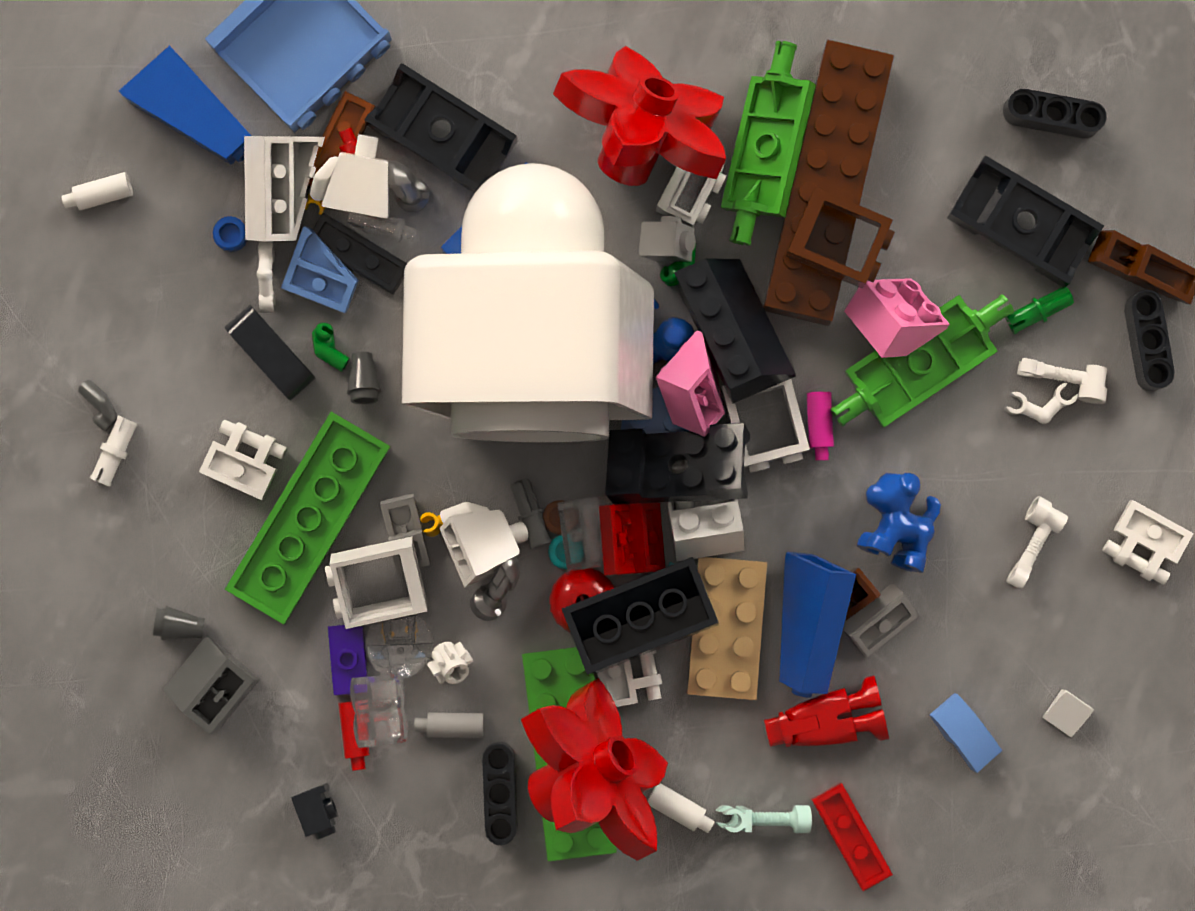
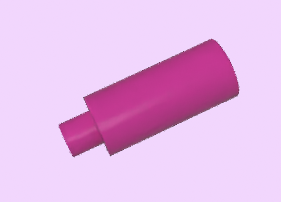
(820, 424)

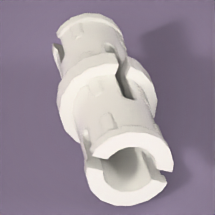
(113, 451)

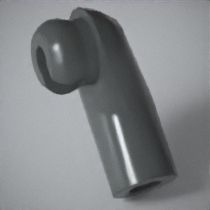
(100, 400)

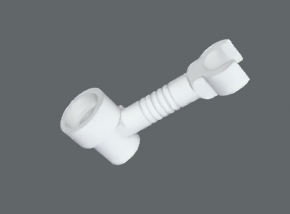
(1091, 382)
(1046, 520)

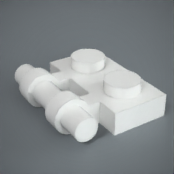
(237, 469)
(1152, 532)
(622, 686)

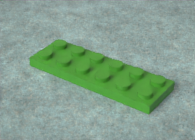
(307, 518)
(549, 681)

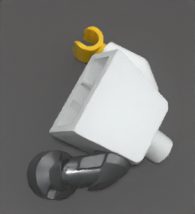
(364, 182)
(481, 545)

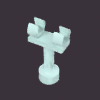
(743, 818)

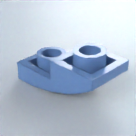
(966, 732)

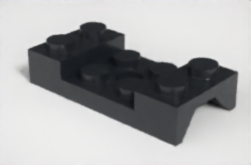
(471, 149)
(991, 209)
(642, 465)

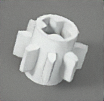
(450, 662)

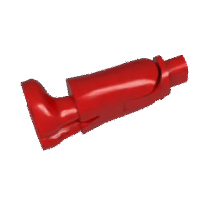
(829, 719)

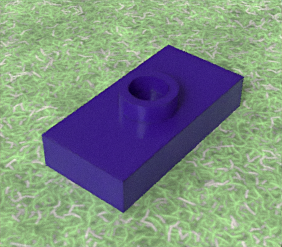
(346, 656)

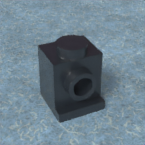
(316, 811)

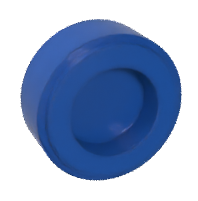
(229, 234)

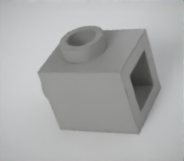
(667, 240)

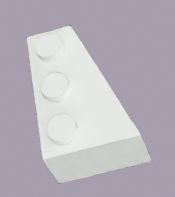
(277, 184)

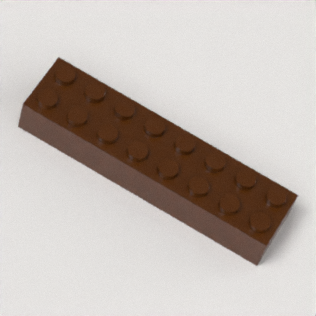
(834, 159)

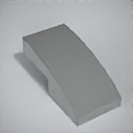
(403, 521)

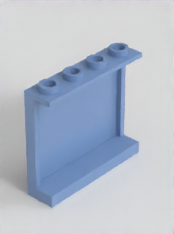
(299, 51)

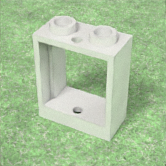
(788, 454)
(382, 611)

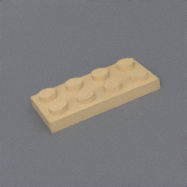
(728, 655)

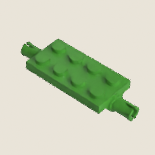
(767, 144)
(898, 384)

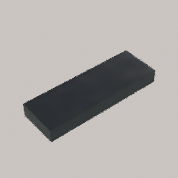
(361, 254)

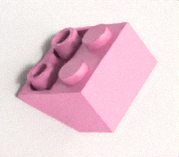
(895, 316)
(692, 387)

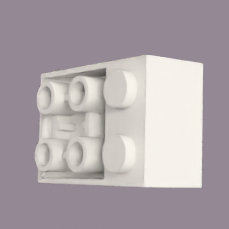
(704, 526)

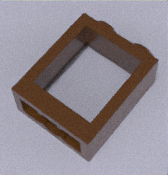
(881, 241)

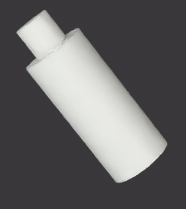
(99, 192)
(679, 808)

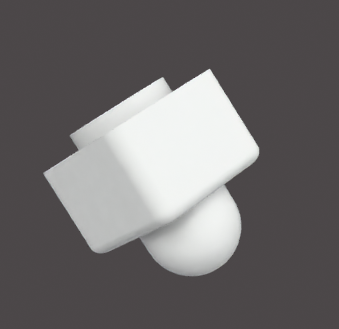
(531, 321)

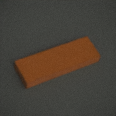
(348, 113)

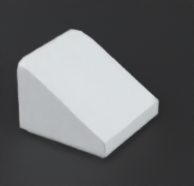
(1067, 713)

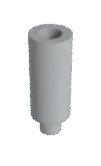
(451, 725)

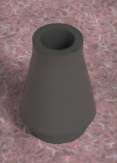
(363, 380)
(177, 624)

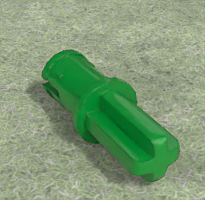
(1040, 309)

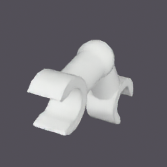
(265, 275)
(1044, 414)

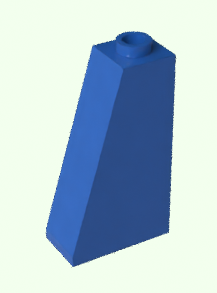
(181, 101)
(812, 621)

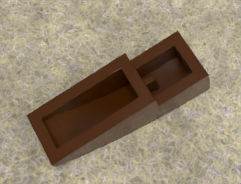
(1144, 266)

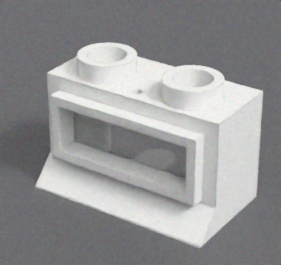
(687, 196)

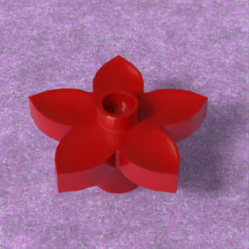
(645, 118)
(594, 771)

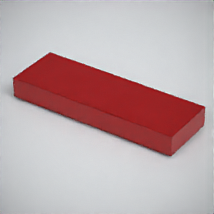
(851, 836)

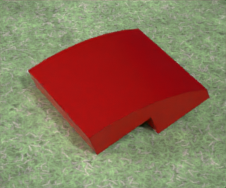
(631, 538)

